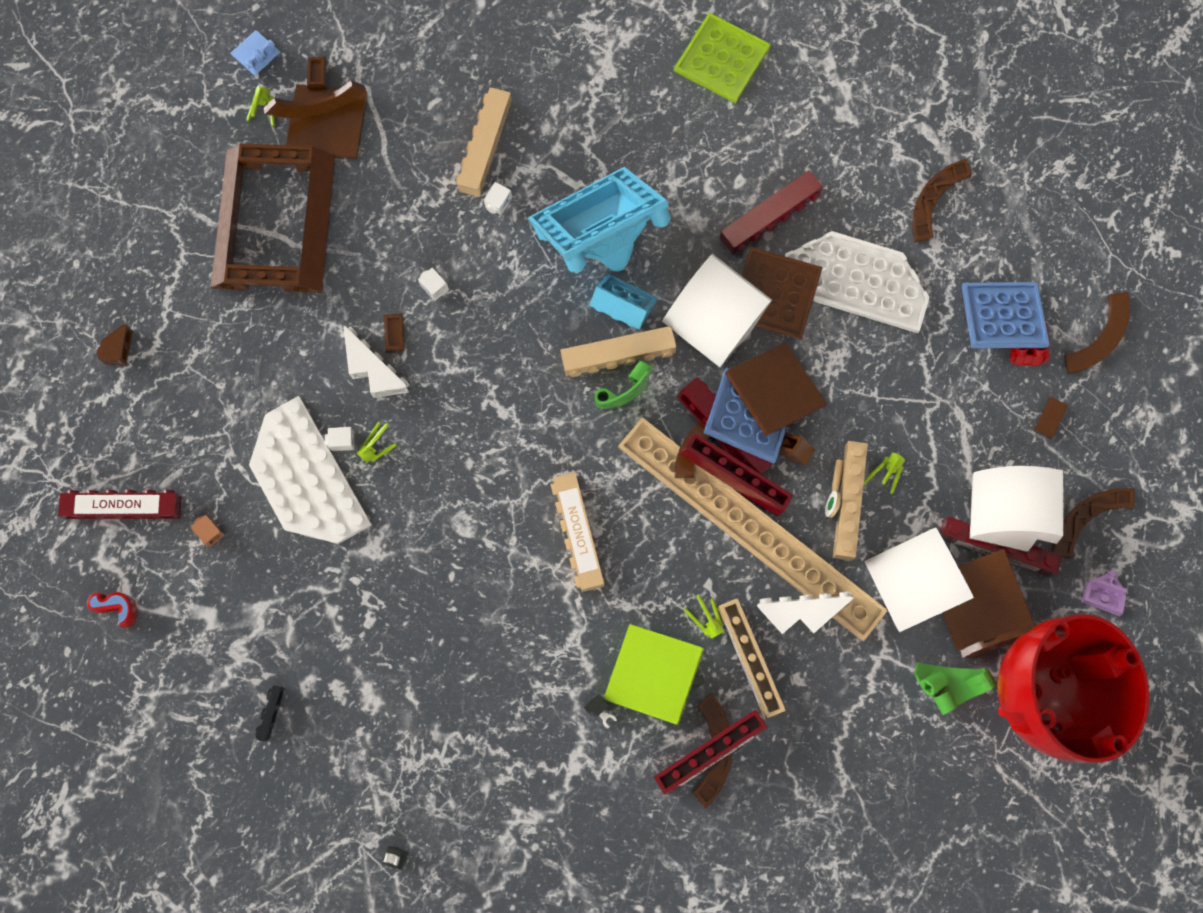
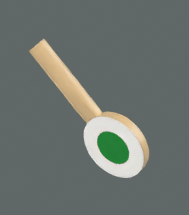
(833, 502)

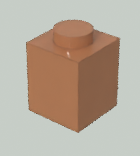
(207, 530)

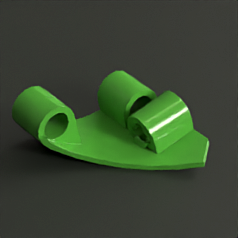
(640, 381)
(952, 685)

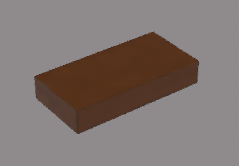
(316, 73)
(394, 332)
(1050, 418)

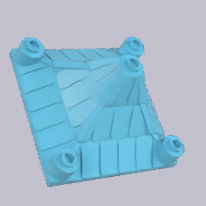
(601, 220)

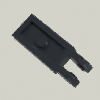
(270, 713)

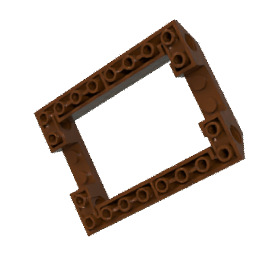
(292, 279)

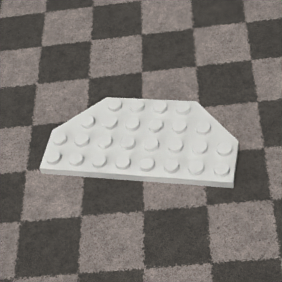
(866, 280)
(304, 477)

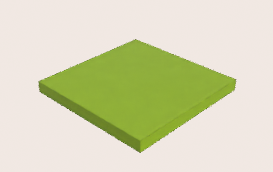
(722, 57)
(653, 674)

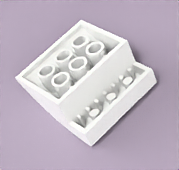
(716, 310)
(1017, 506)
(918, 579)

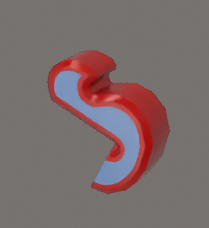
(115, 601)

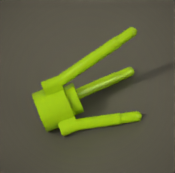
(261, 97)
(367, 451)
(893, 464)
(713, 627)

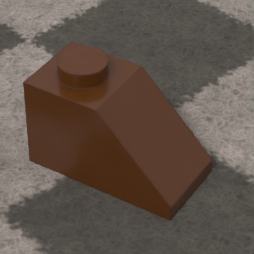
(116, 346)
(796, 449)

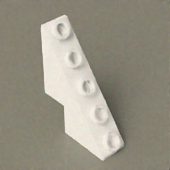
(368, 364)
(811, 611)

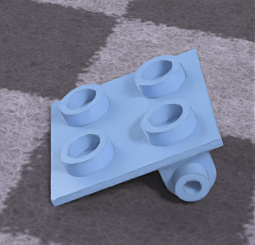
(255, 52)

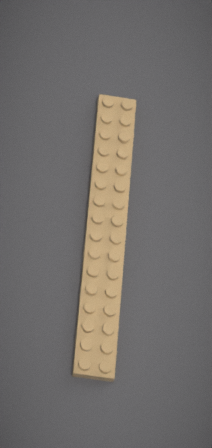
(752, 529)

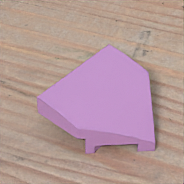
(1106, 594)

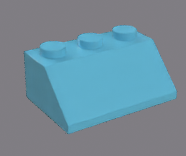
(623, 301)

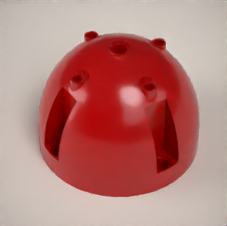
(1075, 689)

